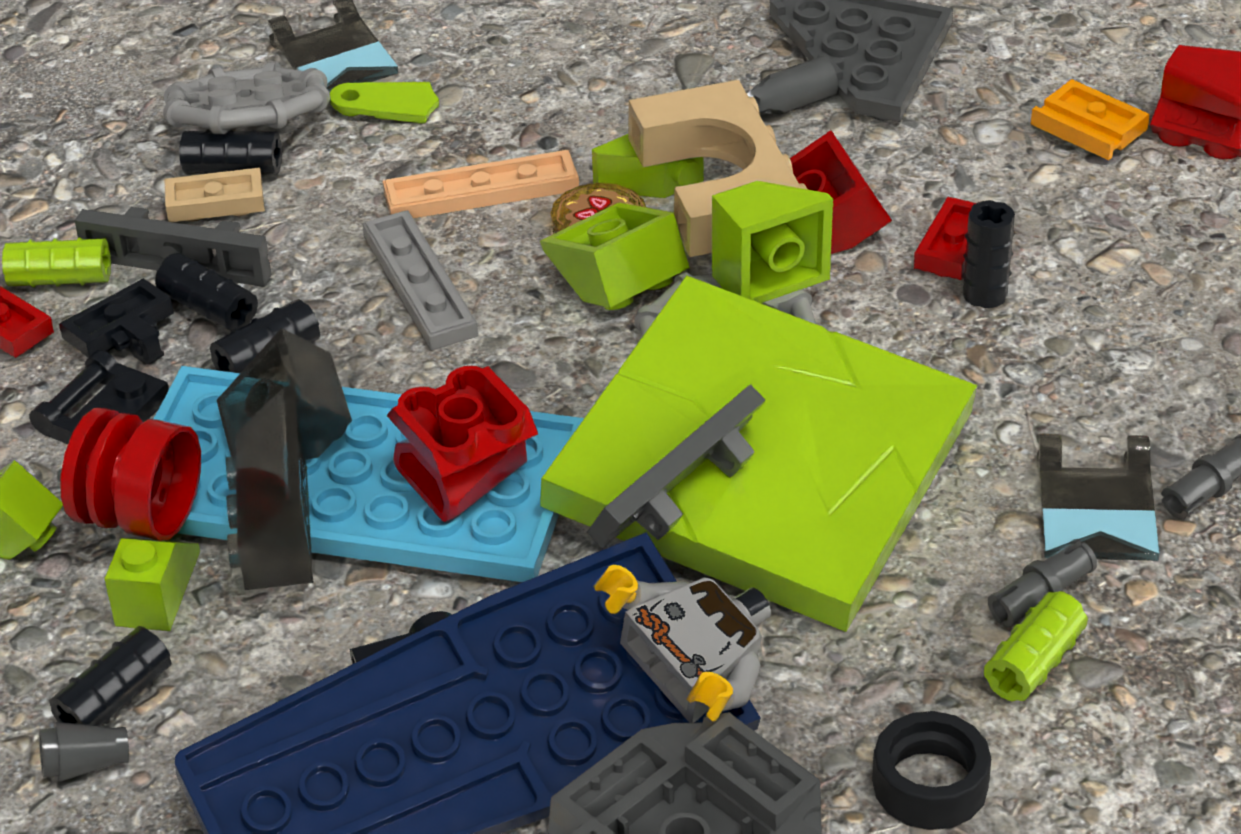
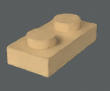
(214, 195)

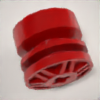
(131, 473)

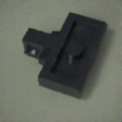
(121, 322)

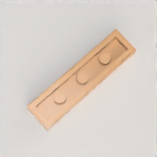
(481, 184)

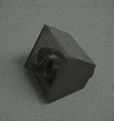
(270, 498)

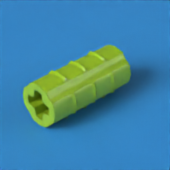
(56, 262)
(1035, 646)

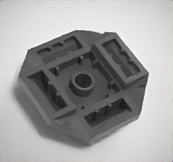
(691, 782)

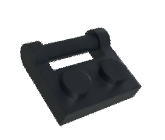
(125, 392)

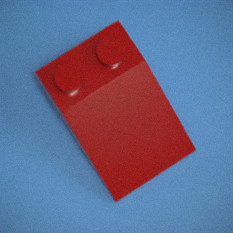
(856, 209)

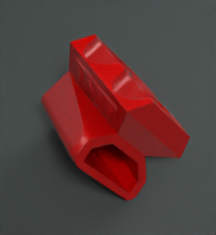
(1201, 101)
(460, 438)

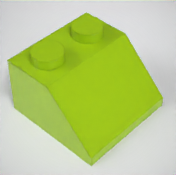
(770, 239)
(618, 254)

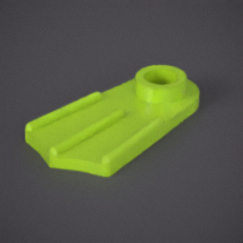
(386, 100)

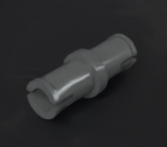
(1208, 478)
(1039, 578)

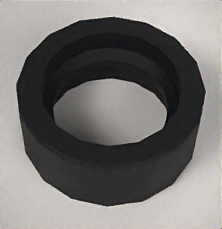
(926, 805)

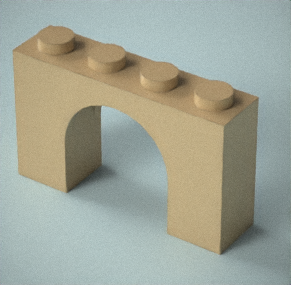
(706, 123)

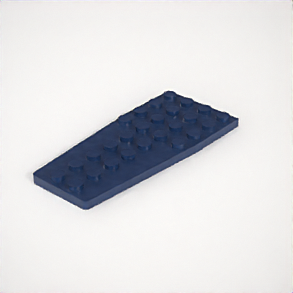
(448, 725)

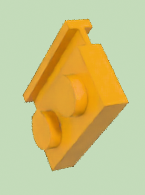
(1090, 119)

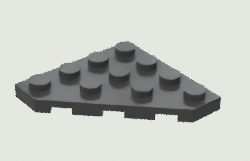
(873, 45)

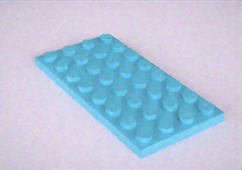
(365, 504)

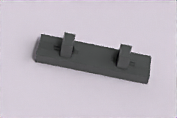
(146, 242)
(648, 498)

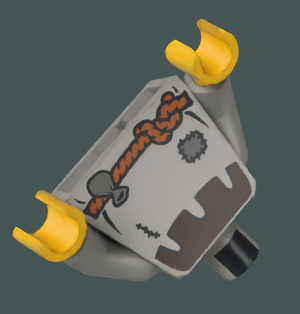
(690, 638)

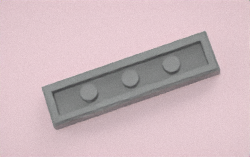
(420, 280)

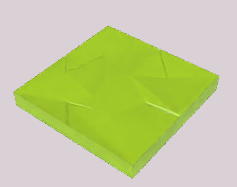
(836, 446)

